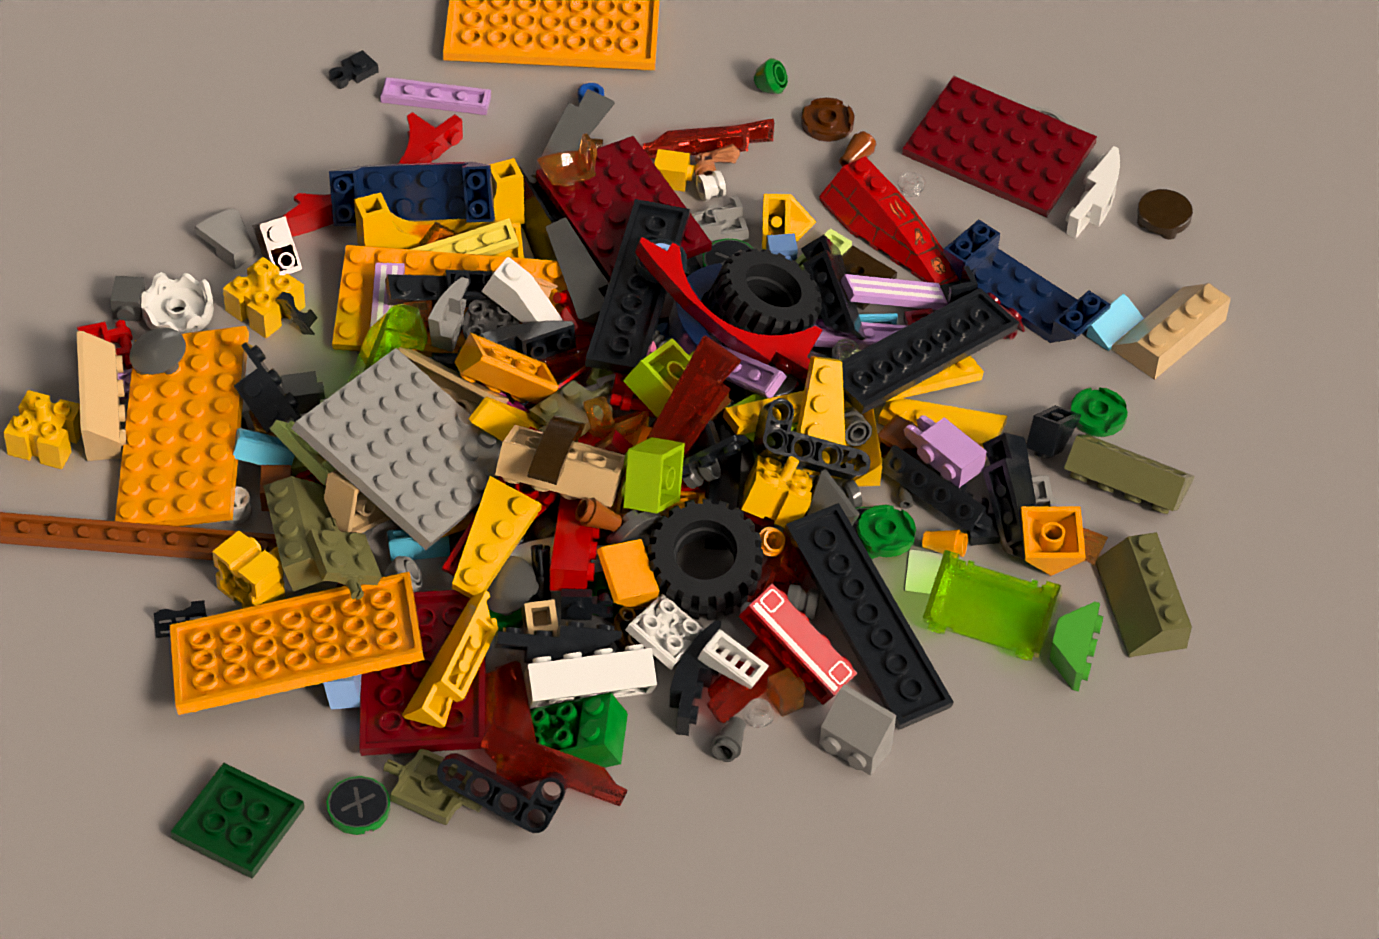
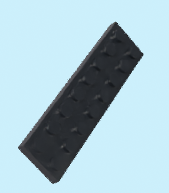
(631, 302)
(923, 349)
(868, 616)

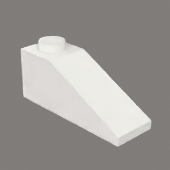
(520, 294)

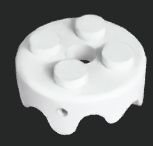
(182, 292)

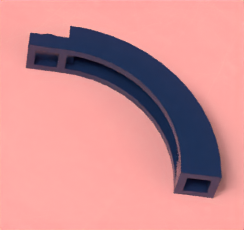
(683, 326)

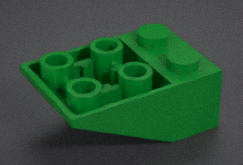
(584, 728)

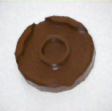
(827, 119)

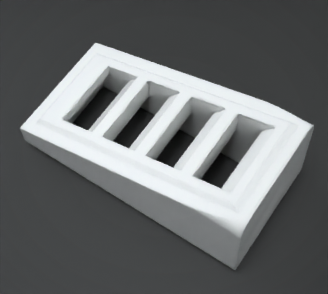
(719, 663)

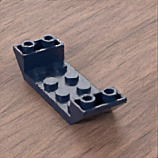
(416, 191)
(1041, 304)

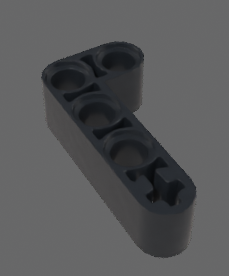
(812, 447)
(499, 786)

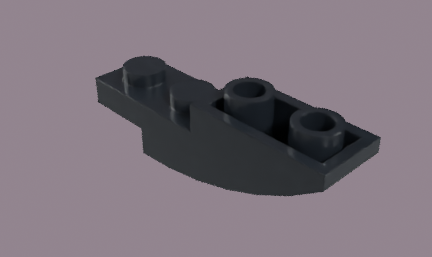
(430, 287)
(536, 338)
(570, 639)
(691, 679)

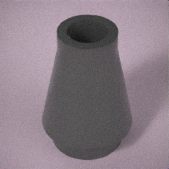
(728, 742)

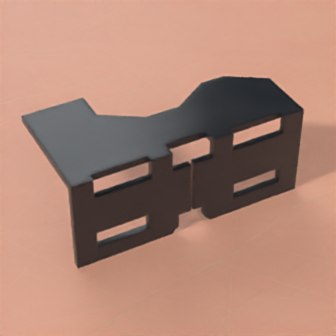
(302, 319)
(196, 609)

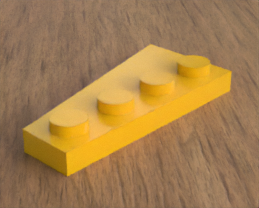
(822, 405)
(975, 424)
(496, 531)

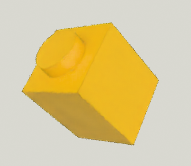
(675, 168)

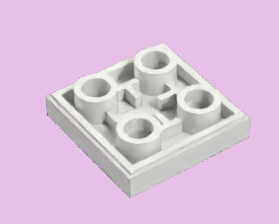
(665, 630)

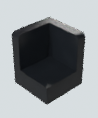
(958, 289)

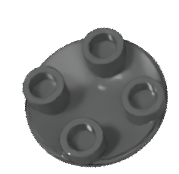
(158, 351)
(512, 586)

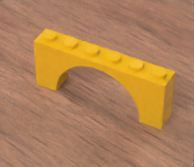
(383, 229)

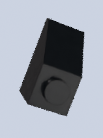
(1051, 431)

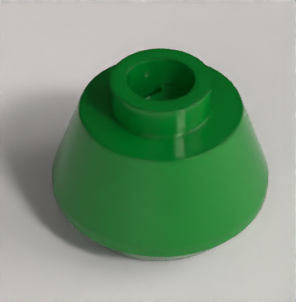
(771, 77)

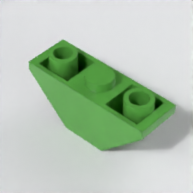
(1075, 642)

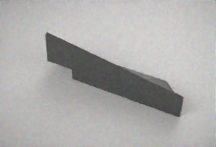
(576, 122)
(581, 274)

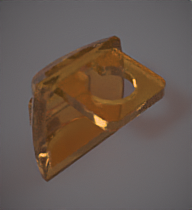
(570, 166)
(624, 424)

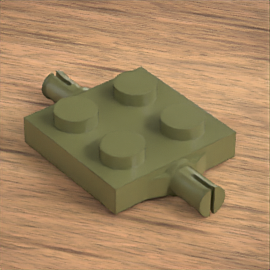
(569, 404)
(343, 557)
(422, 790)

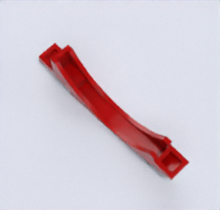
(424, 146)
(785, 351)

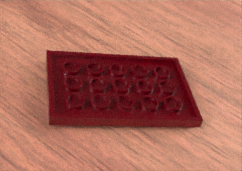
(999, 146)
(602, 205)
(391, 689)

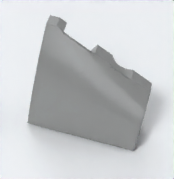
(723, 221)
(228, 236)

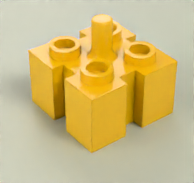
(256, 294)
(43, 429)
(777, 491)
(247, 572)

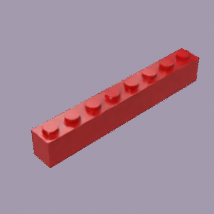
(573, 544)

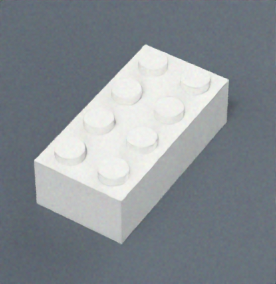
(581, 677)

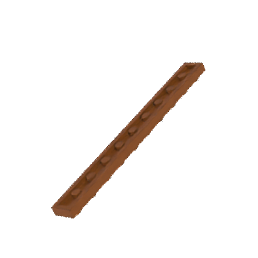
(118, 536)

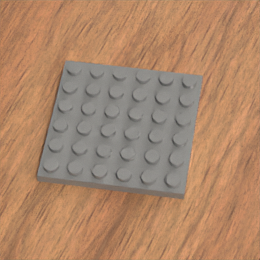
(404, 446)

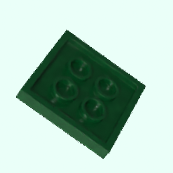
(237, 820)

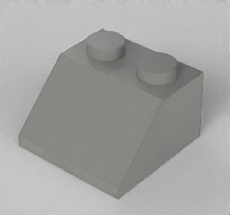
(858, 730)

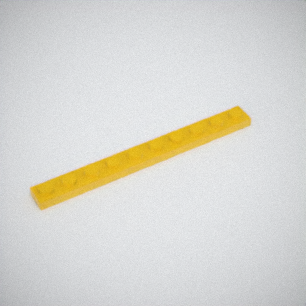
(744, 417)

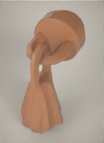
(726, 154)

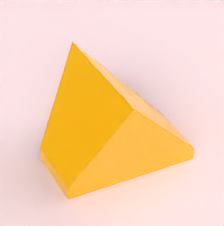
(784, 216)

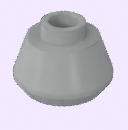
(405, 564)

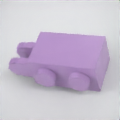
(947, 449)

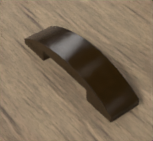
(554, 449)

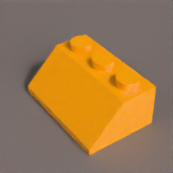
(505, 370)

